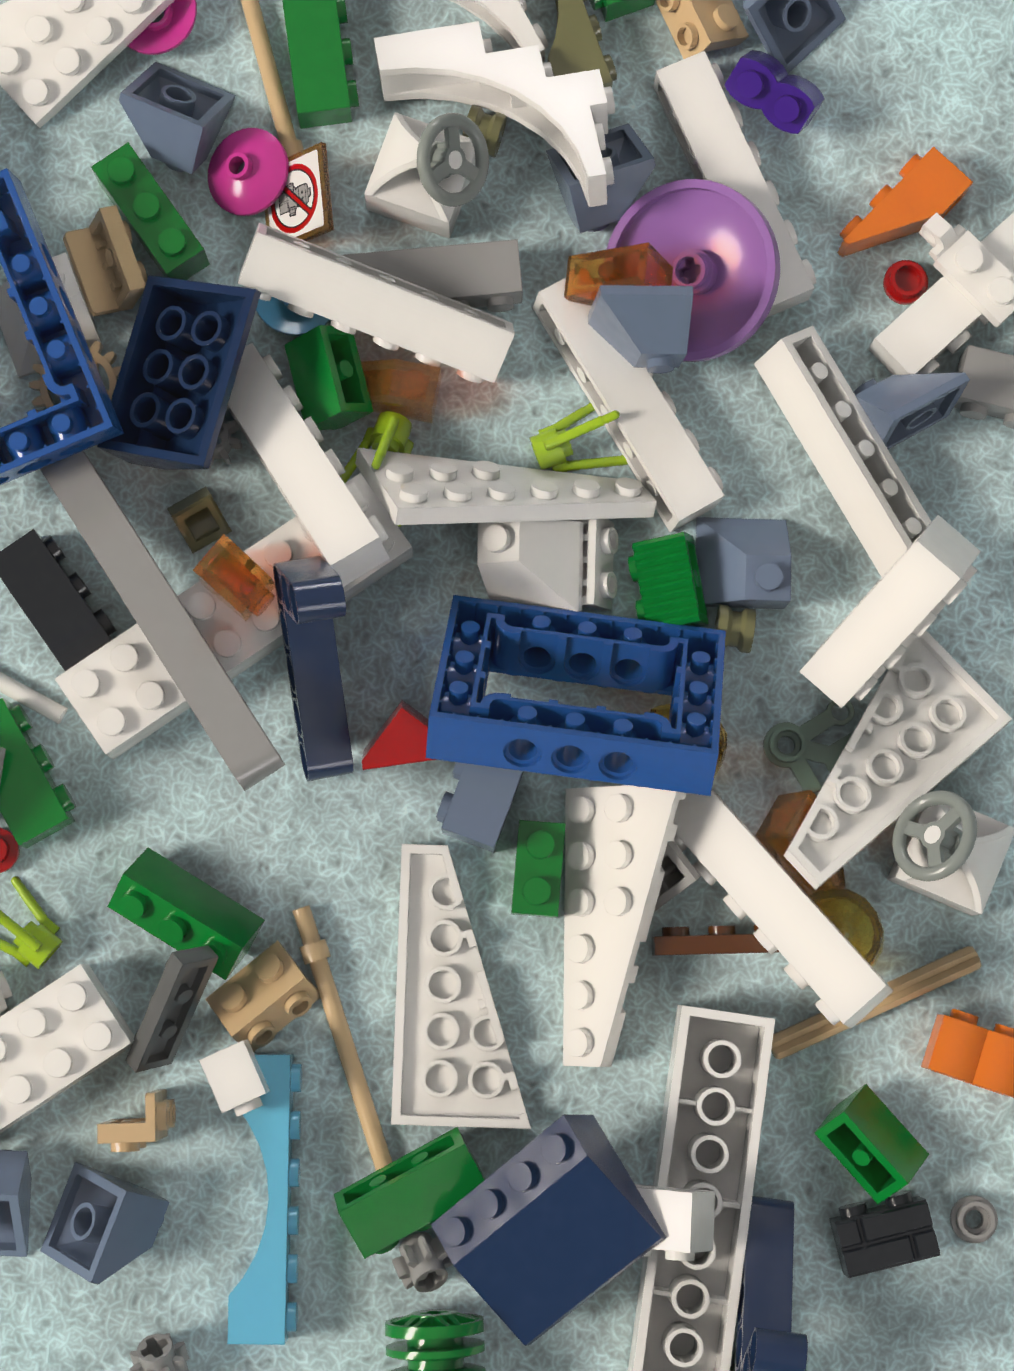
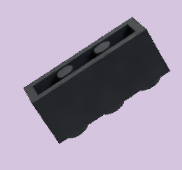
(53, 599)

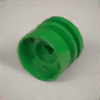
(435, 1340)

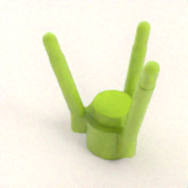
(388, 434)
(553, 442)
(34, 942)

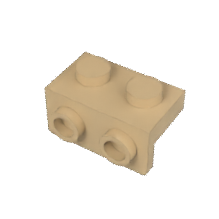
(702, 24)
(106, 263)
(263, 997)
(133, 1133)

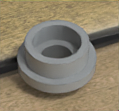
(988, 1219)

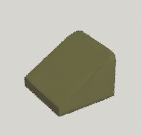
(199, 519)

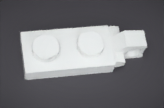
(971, 268)

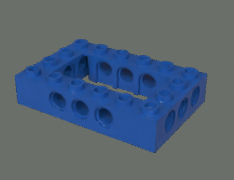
(85, 408)
(569, 738)

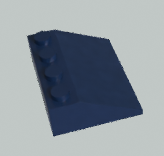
(180, 372)
(549, 1227)

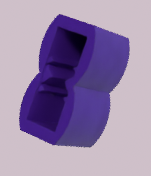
(764, 84)

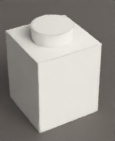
(235, 1078)

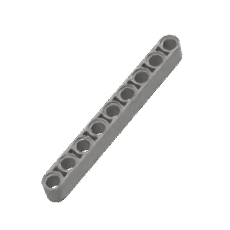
(164, 620)

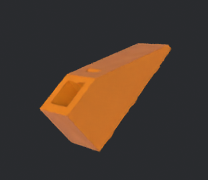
(926, 188)

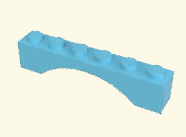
(260, 1302)

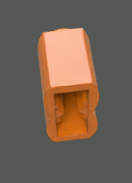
(972, 1052)

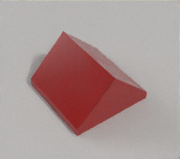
(399, 740)

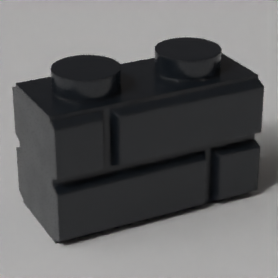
(884, 1234)

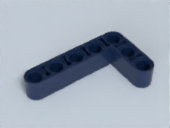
(308, 600)
(765, 1296)

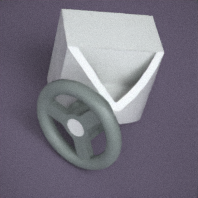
(428, 171)
(948, 851)

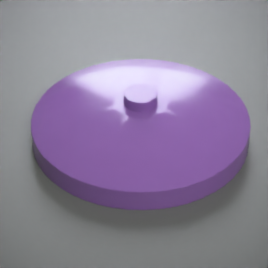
(719, 248)

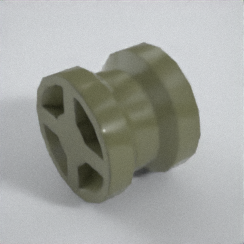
(491, 127)
(738, 627)

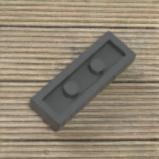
(171, 1008)

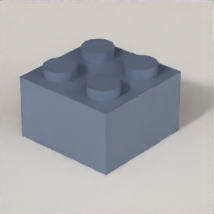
(478, 804)

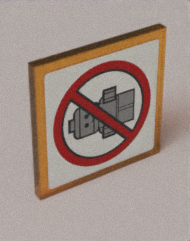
(306, 200)

